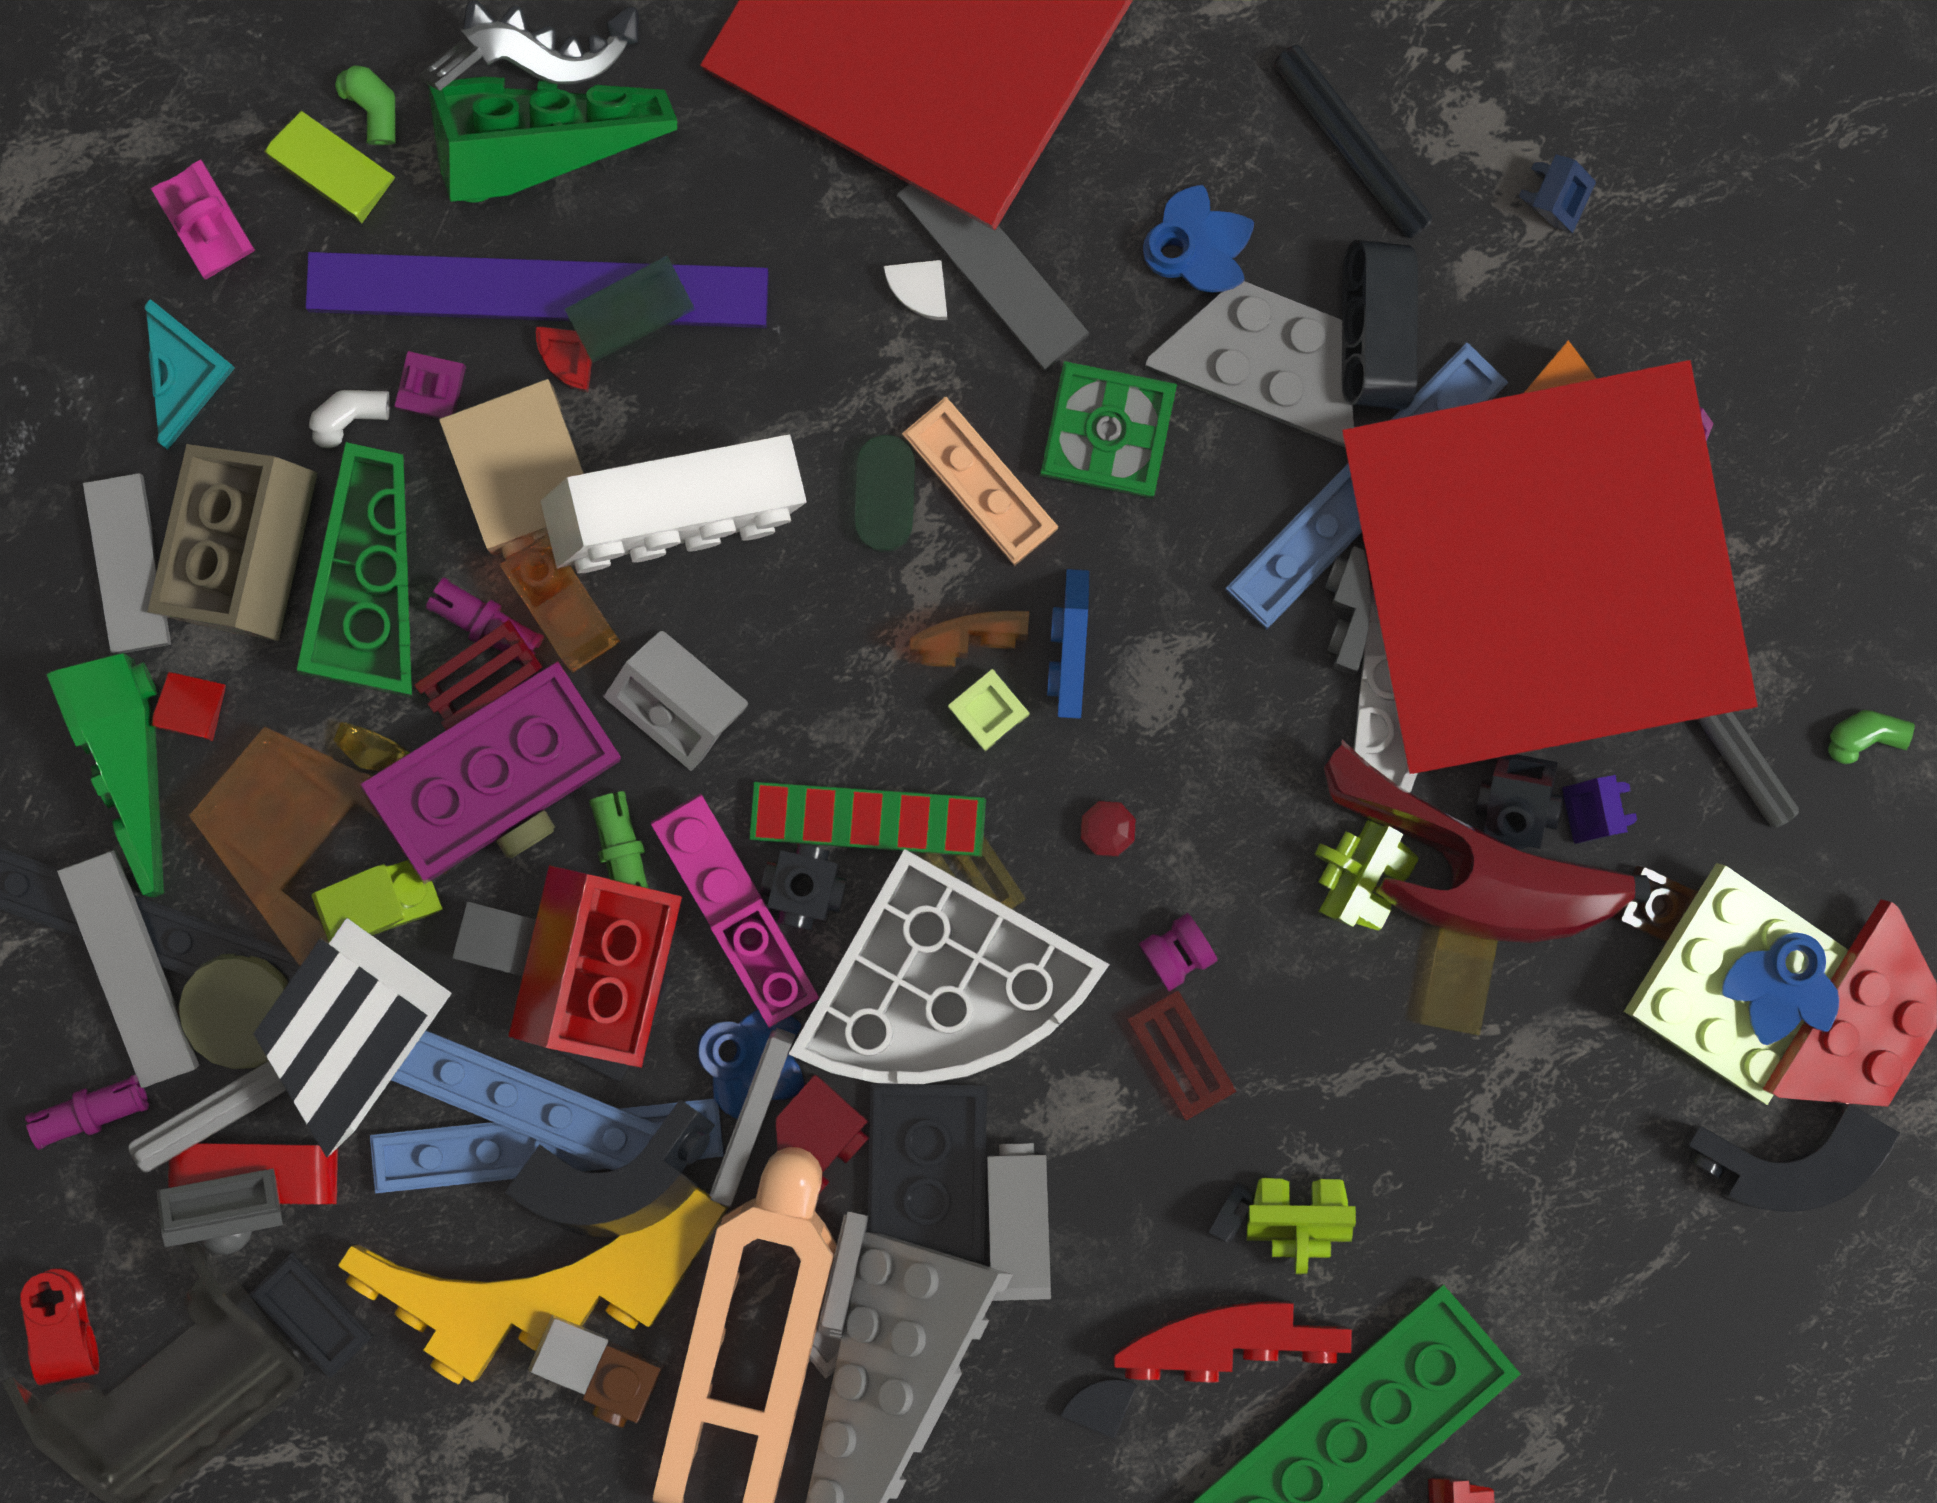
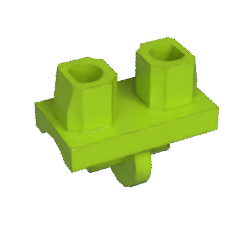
(1357, 868)
(1301, 1230)

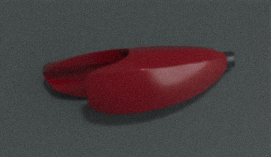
(1493, 886)

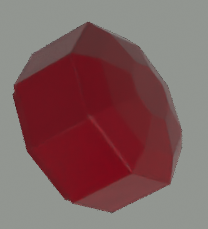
(1108, 829)

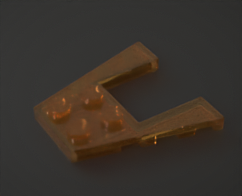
(269, 821)

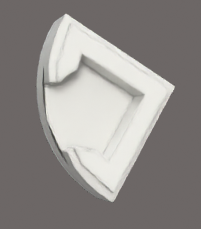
(919, 287)

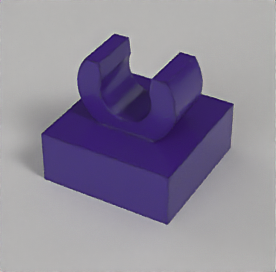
(1596, 809)

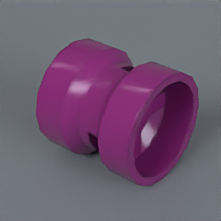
(1166, 958)

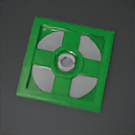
(1108, 430)

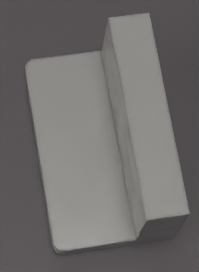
(675, 699)

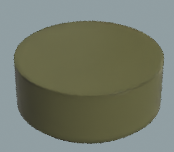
(526, 834)

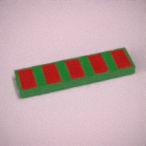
(868, 819)

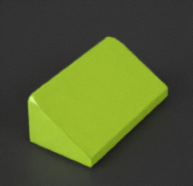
(329, 166)

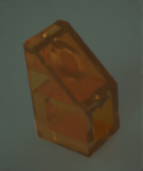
(560, 604)

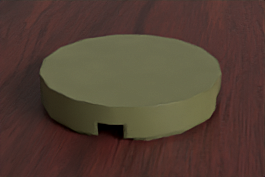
(225, 1007)

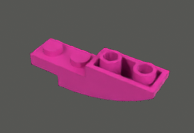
(735, 910)

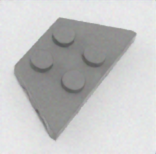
(1264, 358)

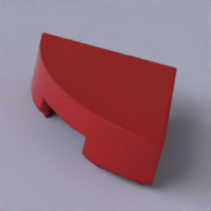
(565, 357)

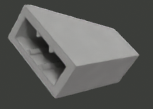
(1019, 1221)

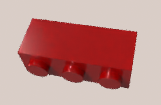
(595, 967)

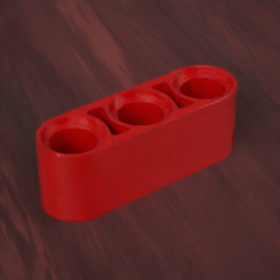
(300, 1170)

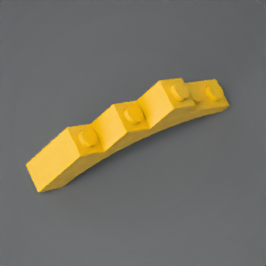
(475, 1317)

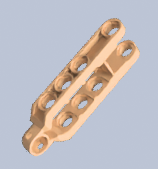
(781, 1215)

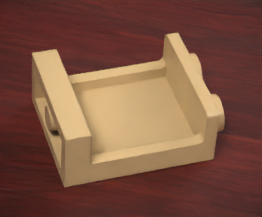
(509, 460)

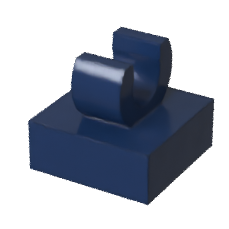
(1562, 192)

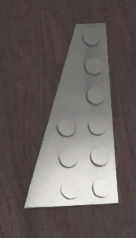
(896, 1364)

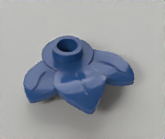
(1206, 239)
(1783, 997)
(735, 1077)

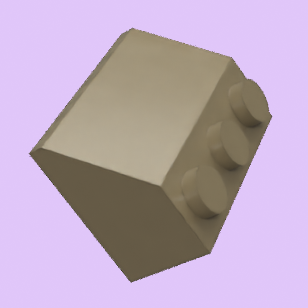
(232, 541)

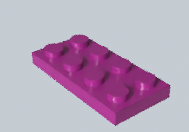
(490, 772)

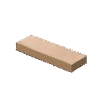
(980, 481)

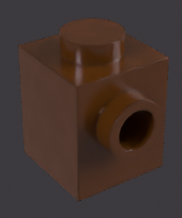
(622, 1385)

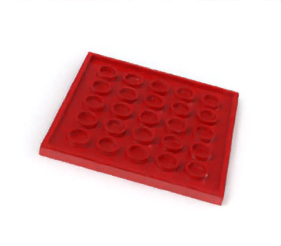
(922, 88)
(1550, 567)

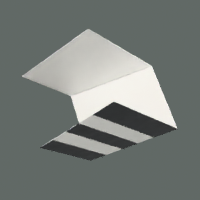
(346, 1029)

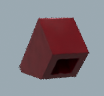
(821, 1125)

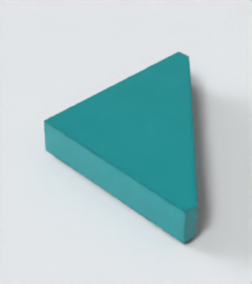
(182, 373)

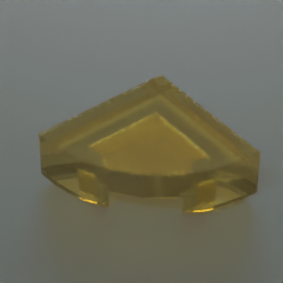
(368, 748)

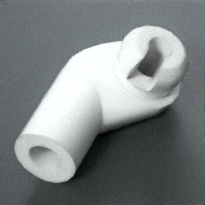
(342, 409)

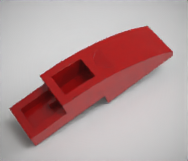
(1206, 1339)

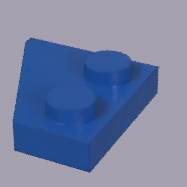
(1070, 628)

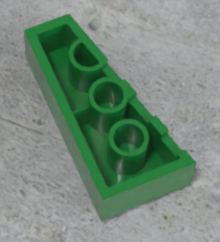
(360, 595)

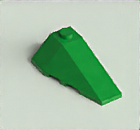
(512, 139)
(112, 718)

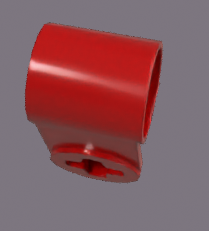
(58, 1335)

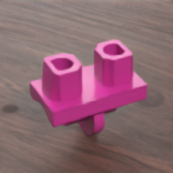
(203, 219)

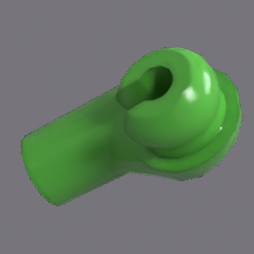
(375, 97)
(1864, 730)

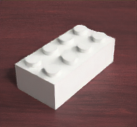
(672, 503)

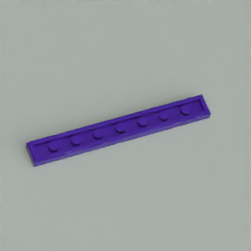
(515, 287)

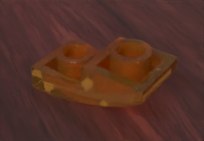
(950, 639)

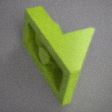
(376, 900)

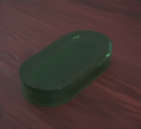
(885, 493)

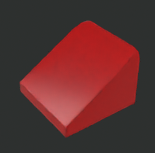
(189, 706)

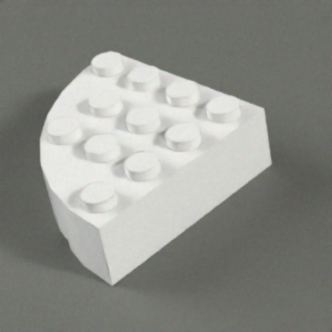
(942, 984)

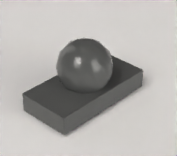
(220, 1211)

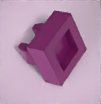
(429, 386)

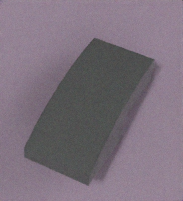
(1352, 595)
(494, 938)

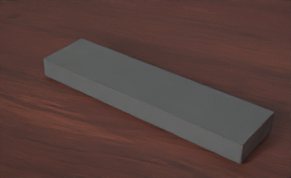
(1001, 278)

